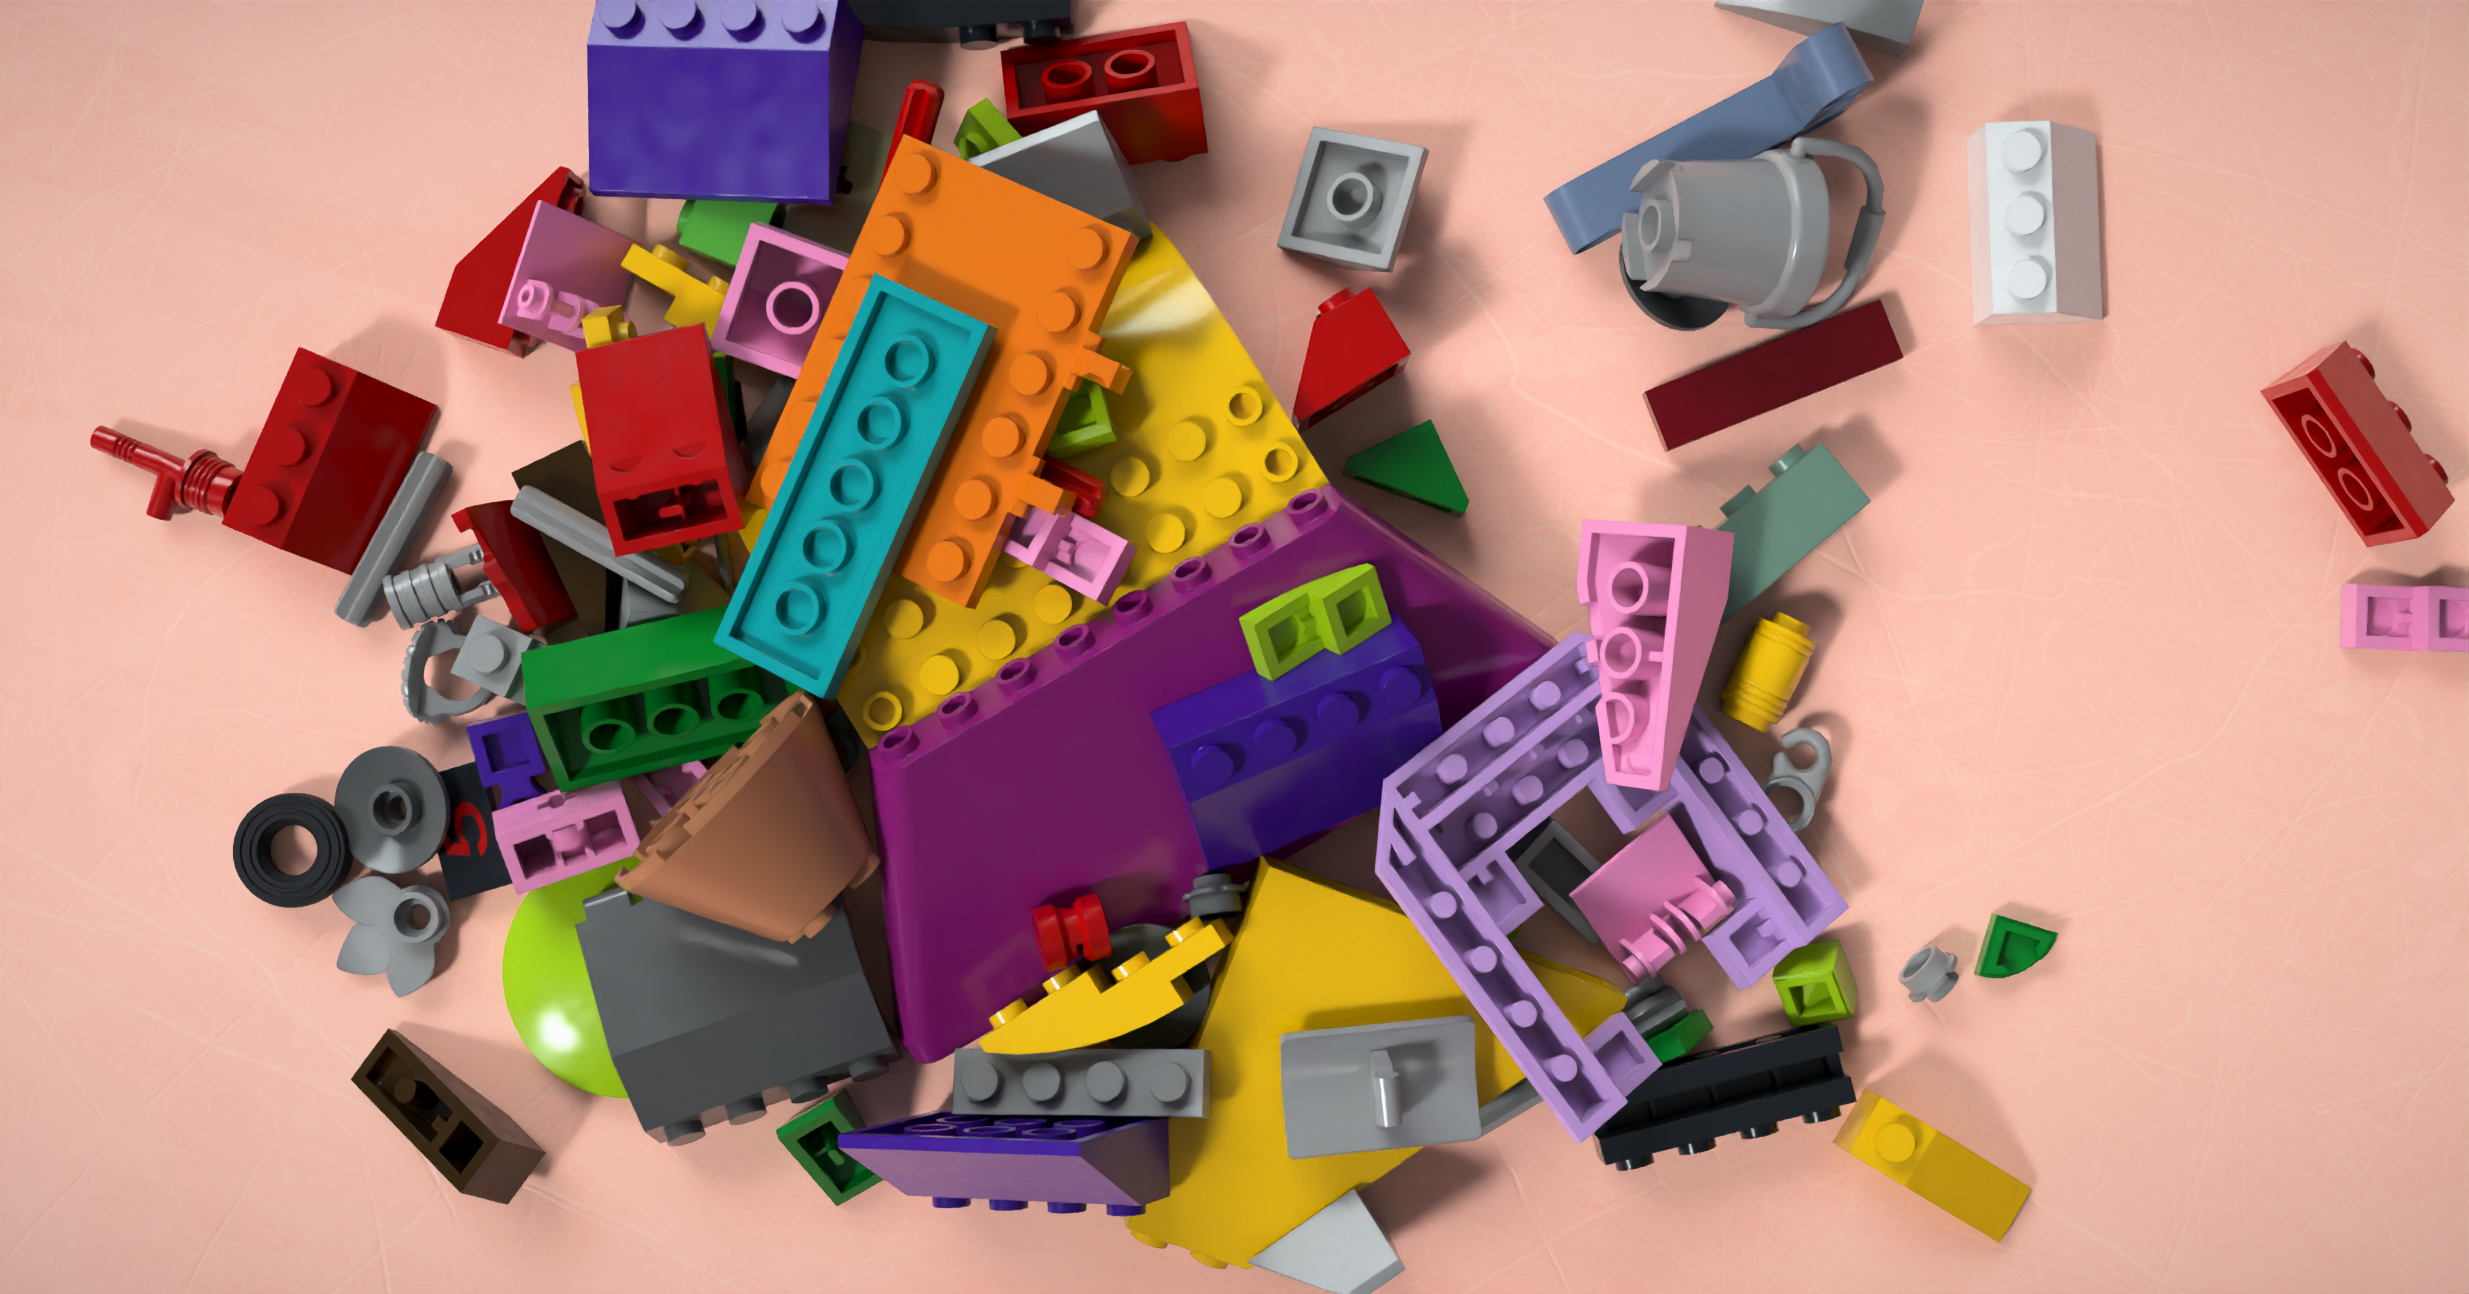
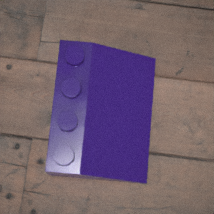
(720, 98)
(1297, 752)
(1020, 1160)

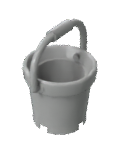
(1749, 231)

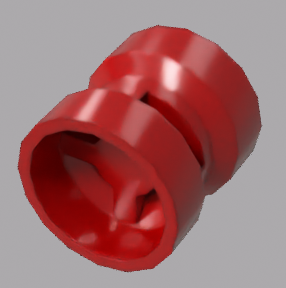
(1071, 932)

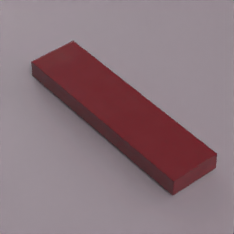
(1772, 375)

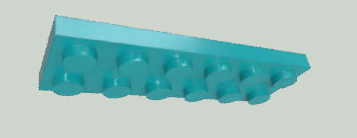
(854, 486)

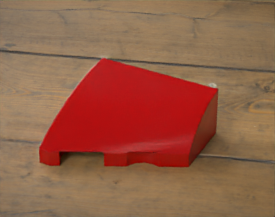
(518, 567)

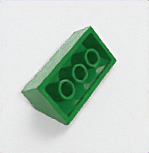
(644, 699)

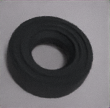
(254, 859)

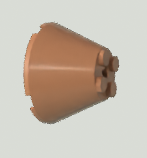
(762, 833)

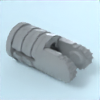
(435, 588)

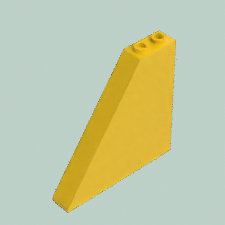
(1299, 962)

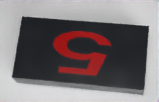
(470, 850)

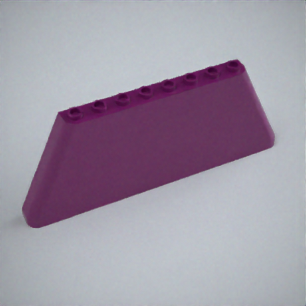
(1061, 783)

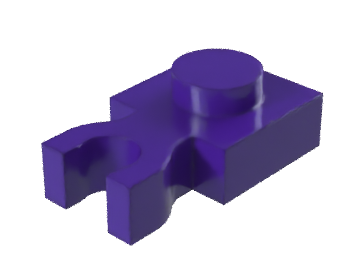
(508, 755)

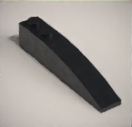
(967, 22)

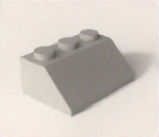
(1078, 167)

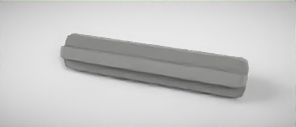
(393, 538)
(595, 543)

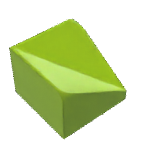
(1816, 984)

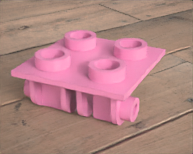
(564, 275)
(1651, 900)

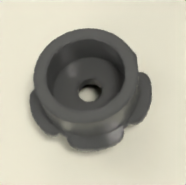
(1215, 897)

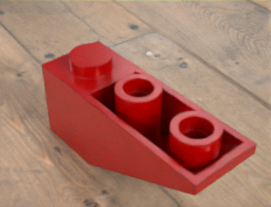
(485, 273)

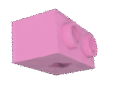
(565, 834)

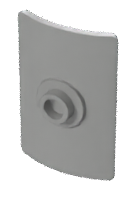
(1379, 1087)

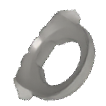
(423, 700)

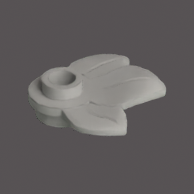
(386, 934)

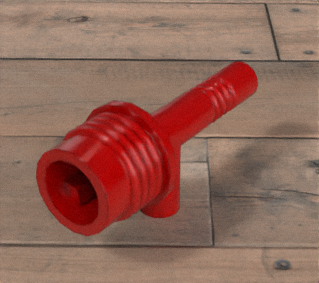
(198, 483)

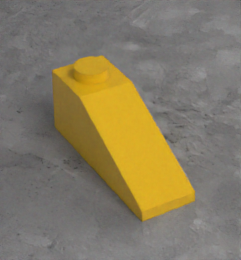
(1932, 1165)

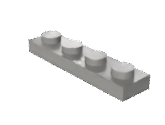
(1083, 1083)

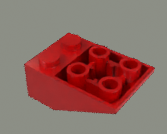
(662, 440)

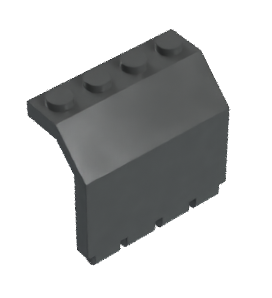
(724, 1019)

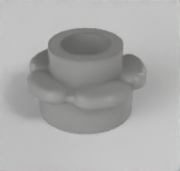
(1929, 974)

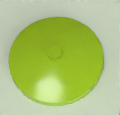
(550, 984)

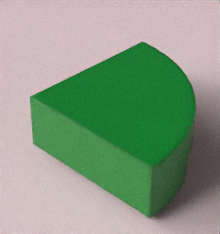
(2011, 947)
(1681, 1036)

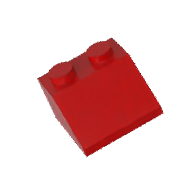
(1347, 356)

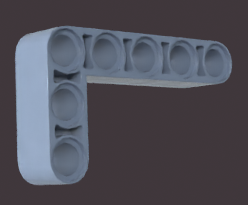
(1802, 94)

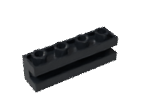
(1727, 1092)

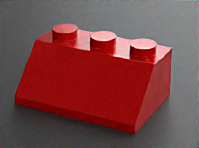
(1134, 79)
(2360, 446)
(328, 462)

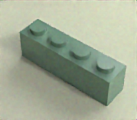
(1785, 519)

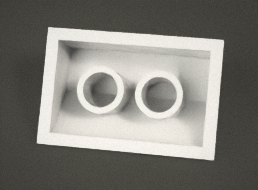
(2034, 224)

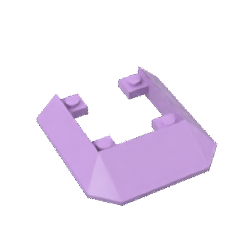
(1504, 773)

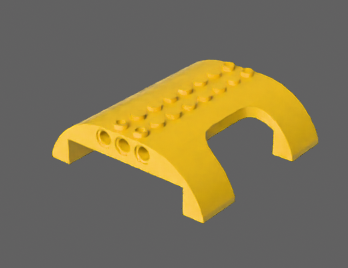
(1190, 466)

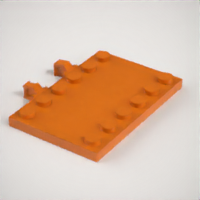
(1014, 264)

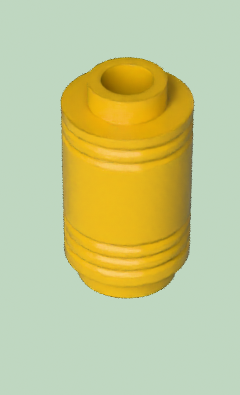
(1767, 672)

